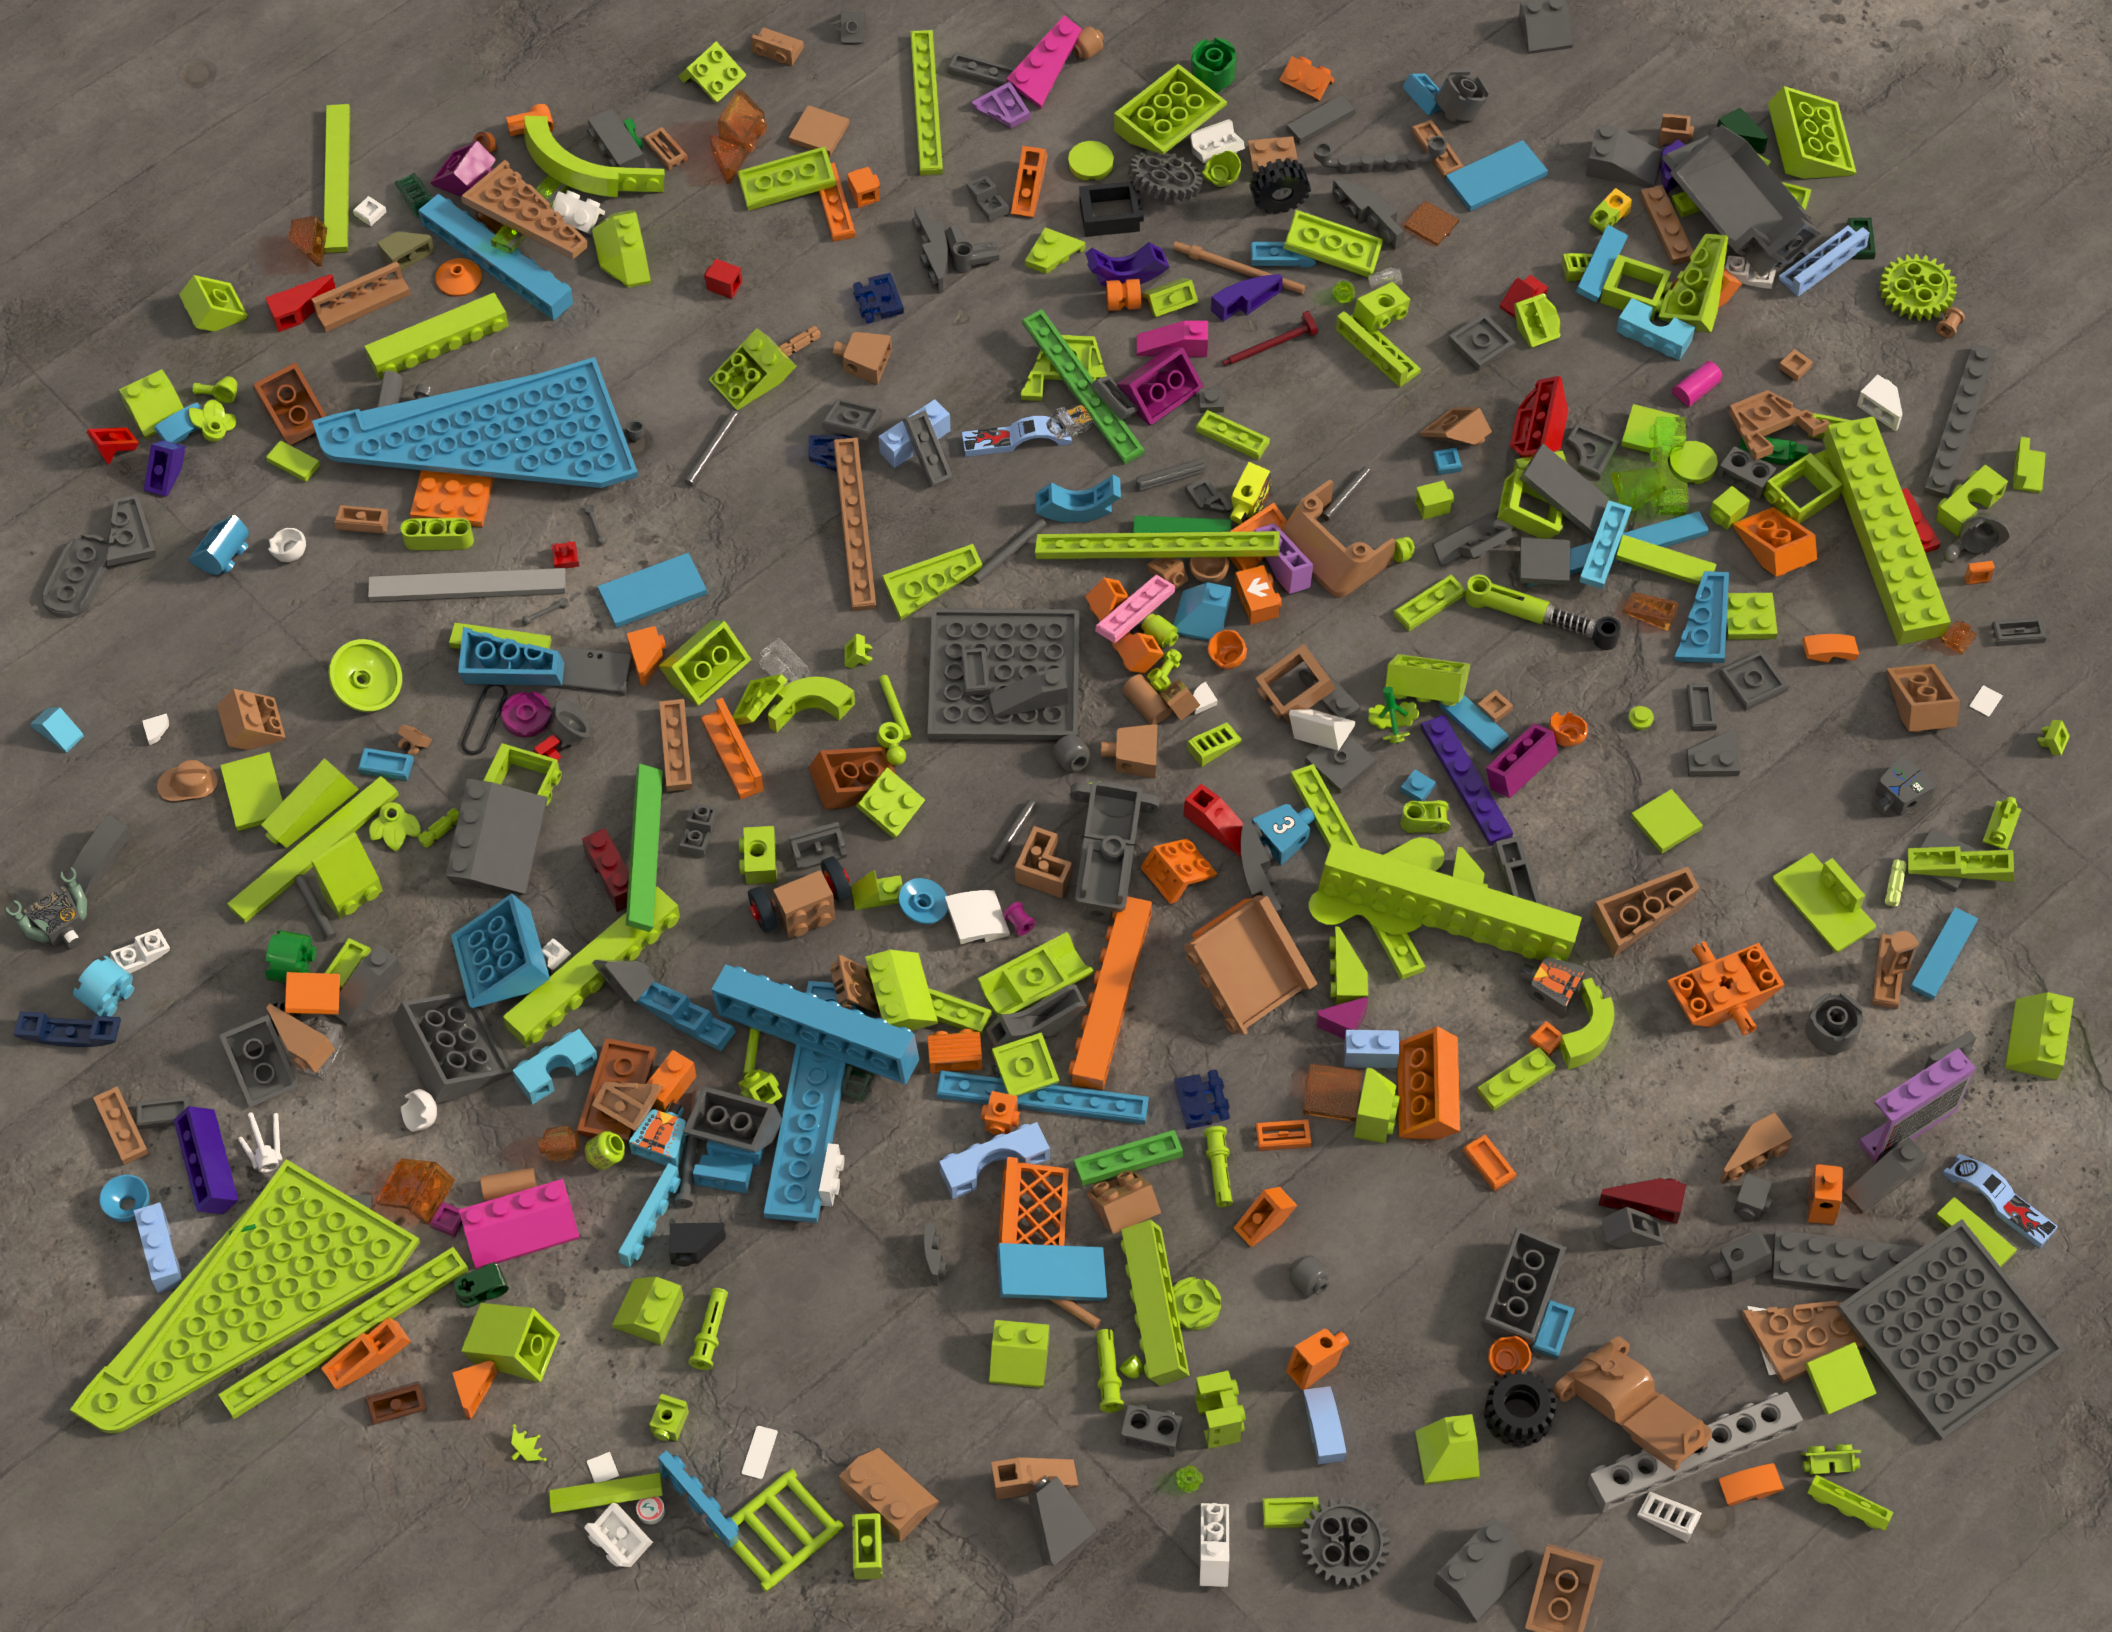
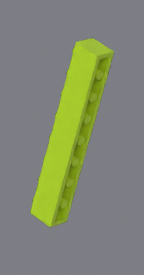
(580, 978)

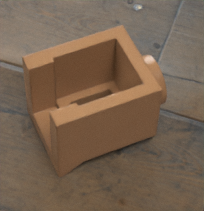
(1674, 128)

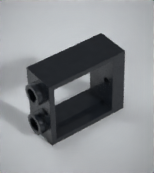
(1113, 223)

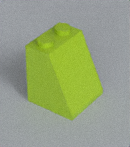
(513, 1339)

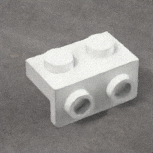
(1215, 140)
(577, 212)
(829, 1181)
(618, 1536)

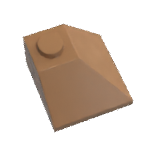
(1459, 426)

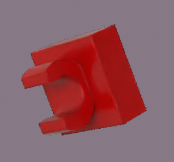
(565, 555)
(548, 748)

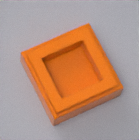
(1979, 572)
(1546, 1038)

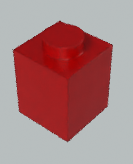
(723, 278)

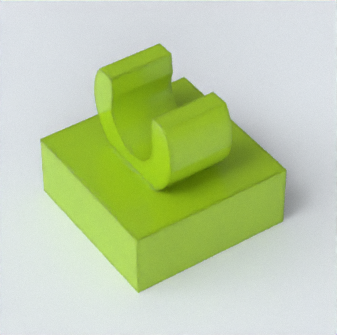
(855, 651)
(2056, 737)

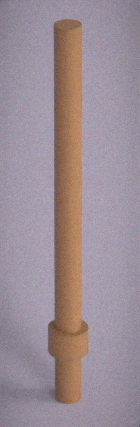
(1196, 253)

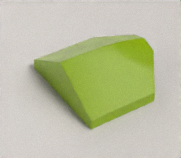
(1537, 320)

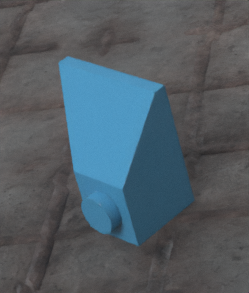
(1203, 611)

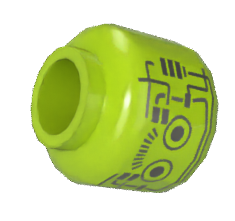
(604, 1150)

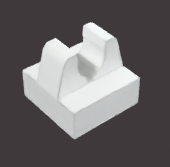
(555, 955)

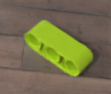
(437, 534)

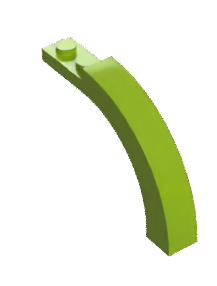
(583, 174)

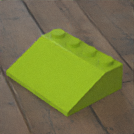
(1167, 111)
(1810, 135)

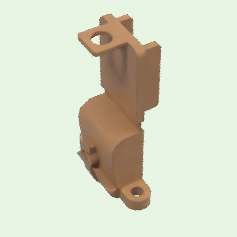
(1628, 1397)

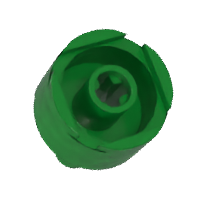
(1214, 63)
(289, 954)

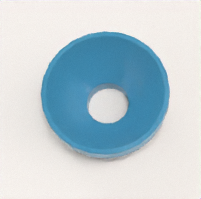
(122, 1188)

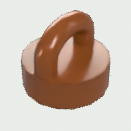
(487, 140)

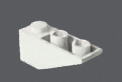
(1214, 1545)

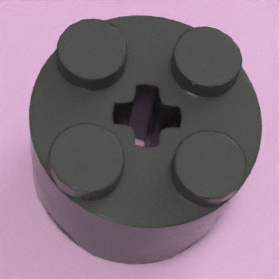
(1462, 95)
(1834, 1023)

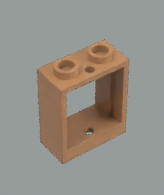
(1306, 699)

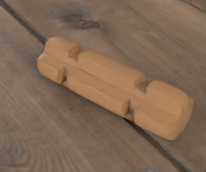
(800, 340)

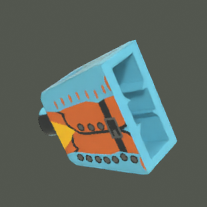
(661, 1136)

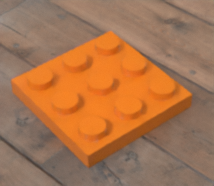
(452, 496)

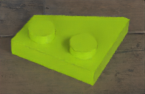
(757, 697)

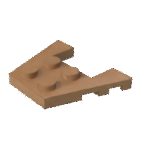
(1766, 414)

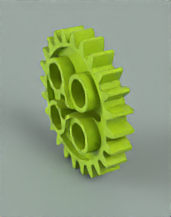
(1917, 287)

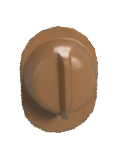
(187, 781)

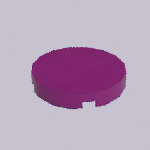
(526, 714)

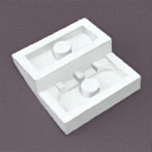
(977, 916)

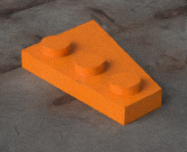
(1265, 517)

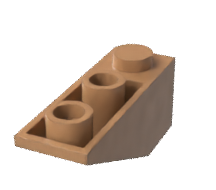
(1762, 1141)
(1017, 1475)

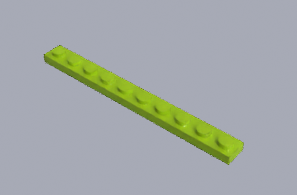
(1157, 545)
(1333, 826)
(340, 1333)

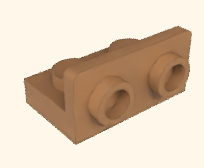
(776, 46)

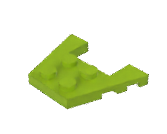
(1086, 351)

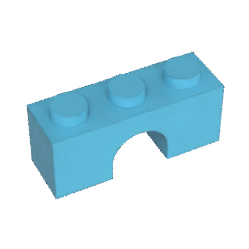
(1669, 339)
(571, 1052)

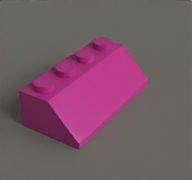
(519, 1224)

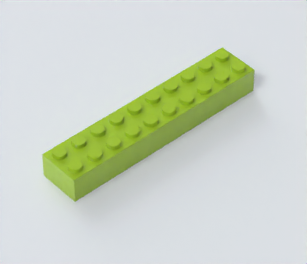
(1886, 531)
(1448, 903)

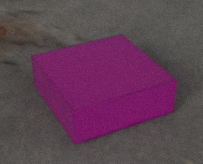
(446, 1219)

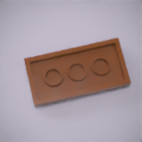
(617, 1063)

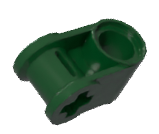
(482, 1285)

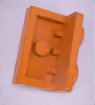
(1306, 78)

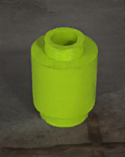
(1161, 630)

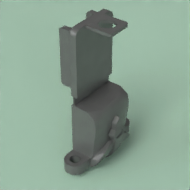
(1110, 811)

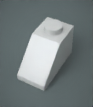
(1882, 401)

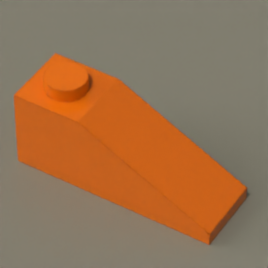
(1029, 181)

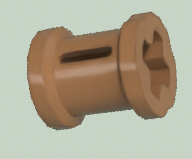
(1951, 320)

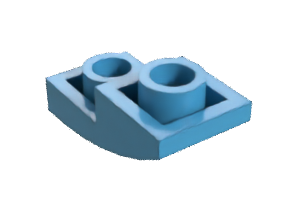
(177, 426)

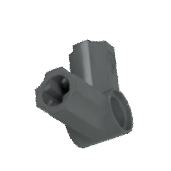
(966, 254)

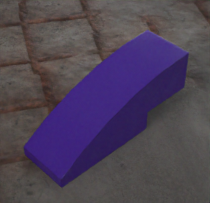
(1245, 295)

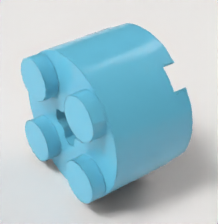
(104, 986)

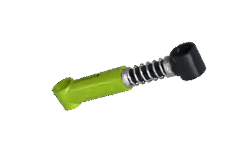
(1540, 611)

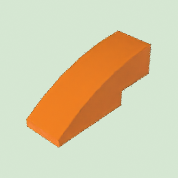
(366, 1353)

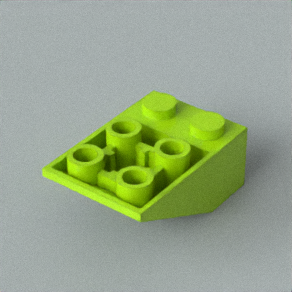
(752, 370)

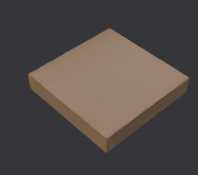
(819, 129)

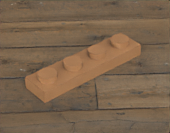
(1666, 224)
(675, 745)

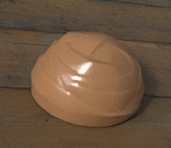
(1209, 568)

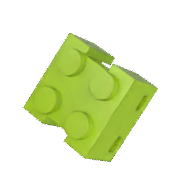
(1217, 1399)

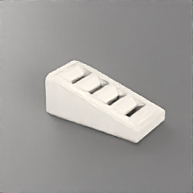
(1681, 1510)

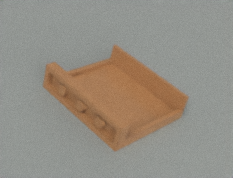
(1249, 963)

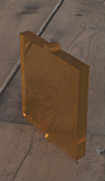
(1431, 223)

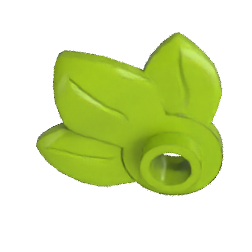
(212, 420)
(394, 829)

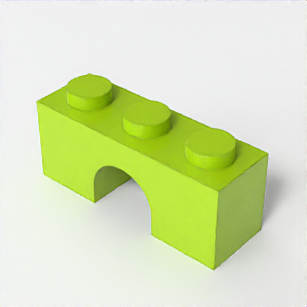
(1981, 487)

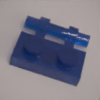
(885, 294)
(1193, 1101)

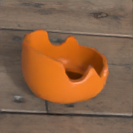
(1227, 649)
(1568, 729)
(1509, 1355)

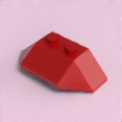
(1540, 418)

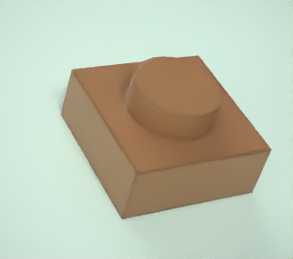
(1795, 365)
(1495, 706)

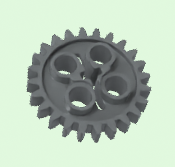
(1165, 176)
(1369, 1542)

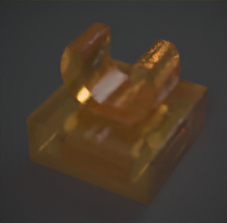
(1959, 637)

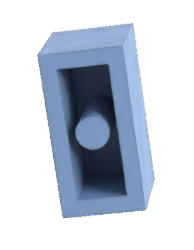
(1371, 1049)

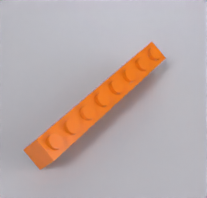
(1111, 995)

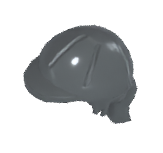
(1977, 535)

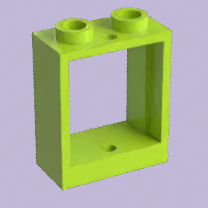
(1619, 298)
(1816, 474)
(1522, 519)
(512, 755)

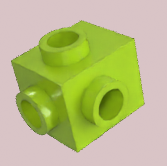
(760, 1086)

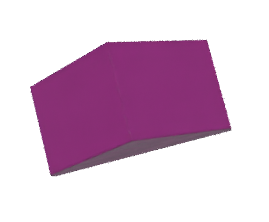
(1342, 1017)

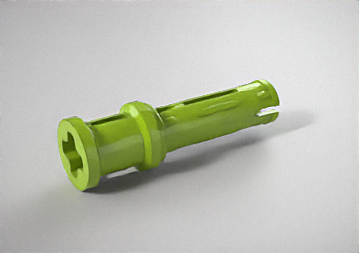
(1218, 1155)
(709, 1341)
(1109, 1381)

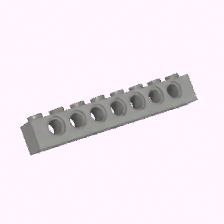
(1778, 1407)

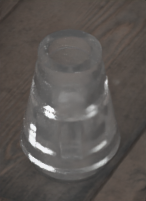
(1386, 276)

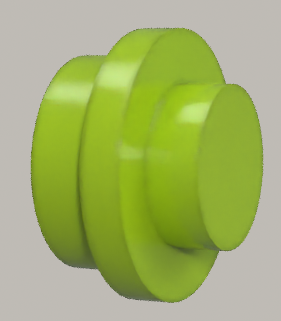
(1641, 717)

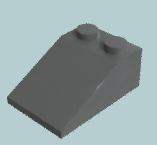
(1622, 157)
(259, 1060)

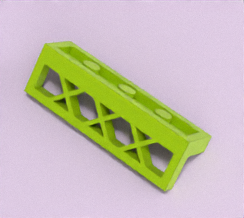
(1376, 351)

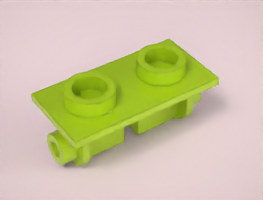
(2002, 823)
(1842, 1458)

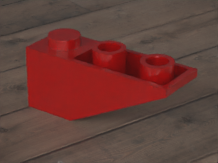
(295, 304)
(1214, 817)

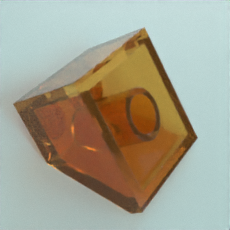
(742, 122)

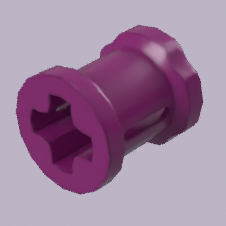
(1019, 918)

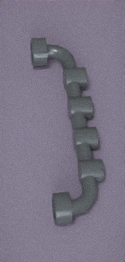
(1367, 161)

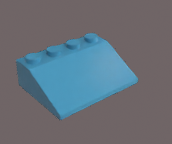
(500, 954)

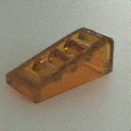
(1656, 619)

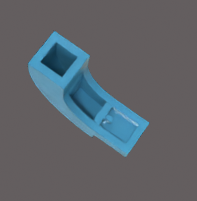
(1078, 506)

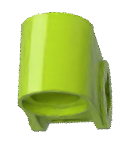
(1427, 817)

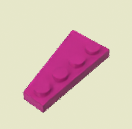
(1041, 67)

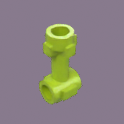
(1158, 677)

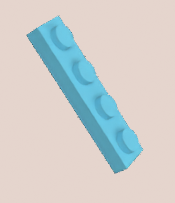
(1605, 544)
(646, 1221)

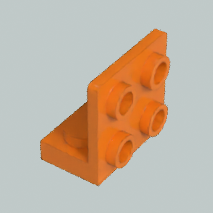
(1175, 866)

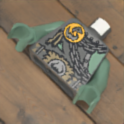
(56, 916)

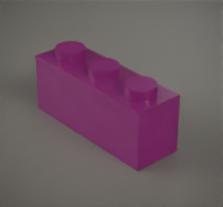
(1521, 760)

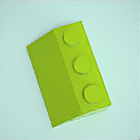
(705, 661)
(1427, 679)
(901, 989)
(2039, 1034)

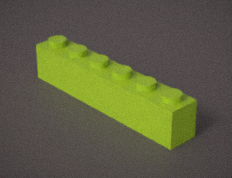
(437, 335)
(1154, 1303)

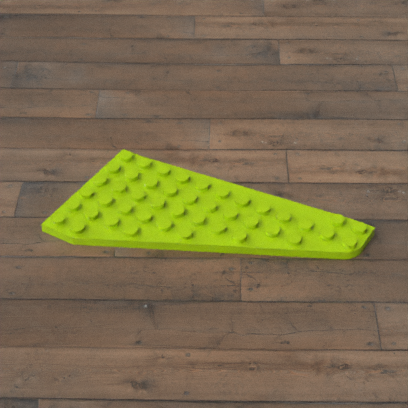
(249, 1294)

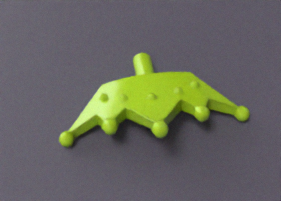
(525, 1446)

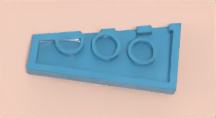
(673, 1466)

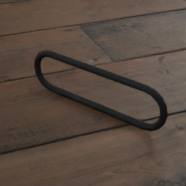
(492, 724)

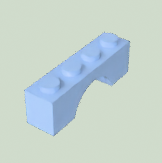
(962, 1169)

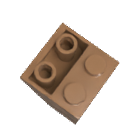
(250, 720)
(1123, 1201)

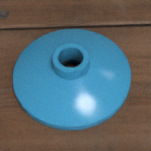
(926, 893)

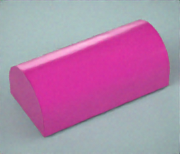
(1698, 383)

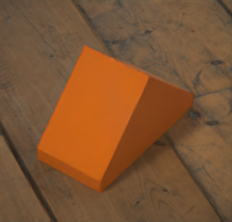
(473, 1385)

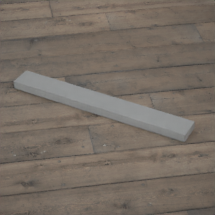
(467, 584)

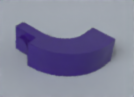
(1142, 265)

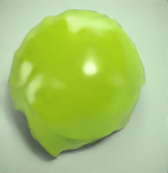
(1222, 169)

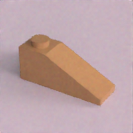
(304, 1043)

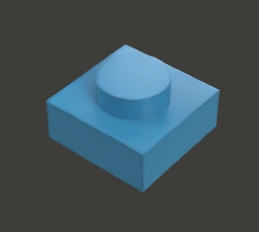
(1418, 786)

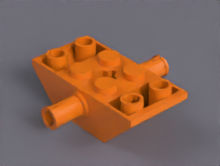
(1726, 987)

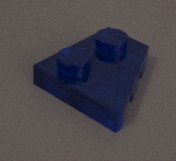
(823, 451)

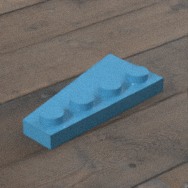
(1706, 626)

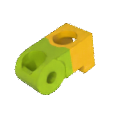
(1610, 210)

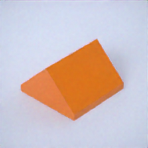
(312, 993)

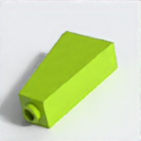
(309, 804)

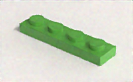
(1128, 1157)

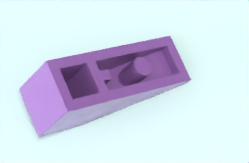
(1291, 566)

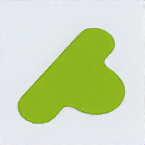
(1335, 910)

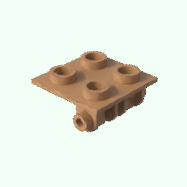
(853, 985)

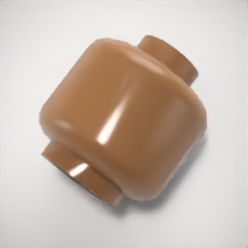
(1088, 43)

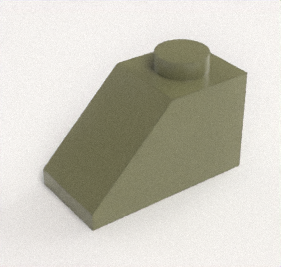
(405, 248)

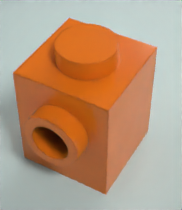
(863, 186)

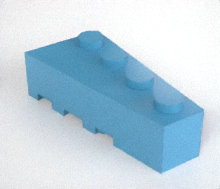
(507, 662)

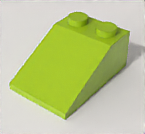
(346, 876)

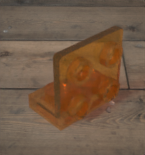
(416, 1187)

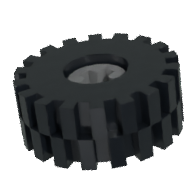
(1279, 186)

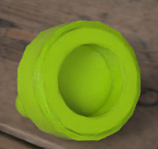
(1403, 549)

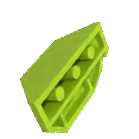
(622, 248)

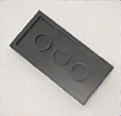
(1565, 489)

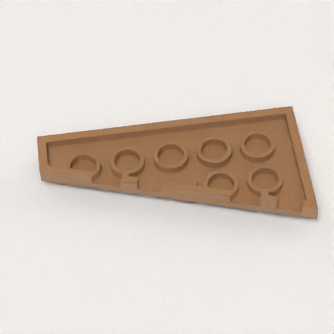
(519, 206)
(1799, 1335)

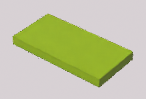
(786, 178)
(1333, 243)

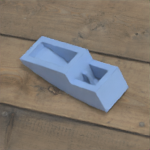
(1324, 1425)

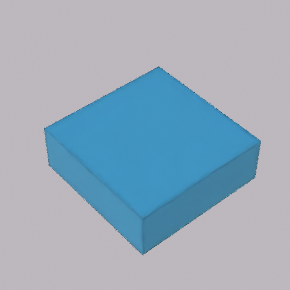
(1447, 461)

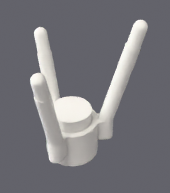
(265, 1158)

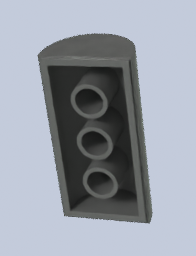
(1523, 1287)

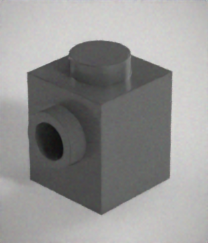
(1753, 1198)

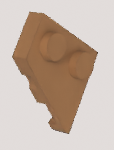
(627, 1101)

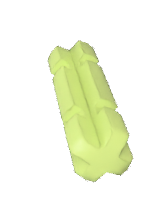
(1895, 883)

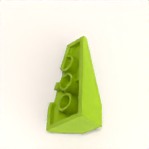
(1699, 286)

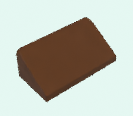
(395, 1402)

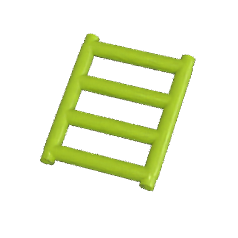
(810, 1545)

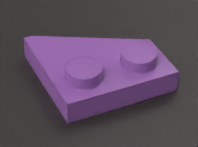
(1003, 106)

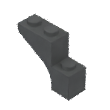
(1047, 1016)

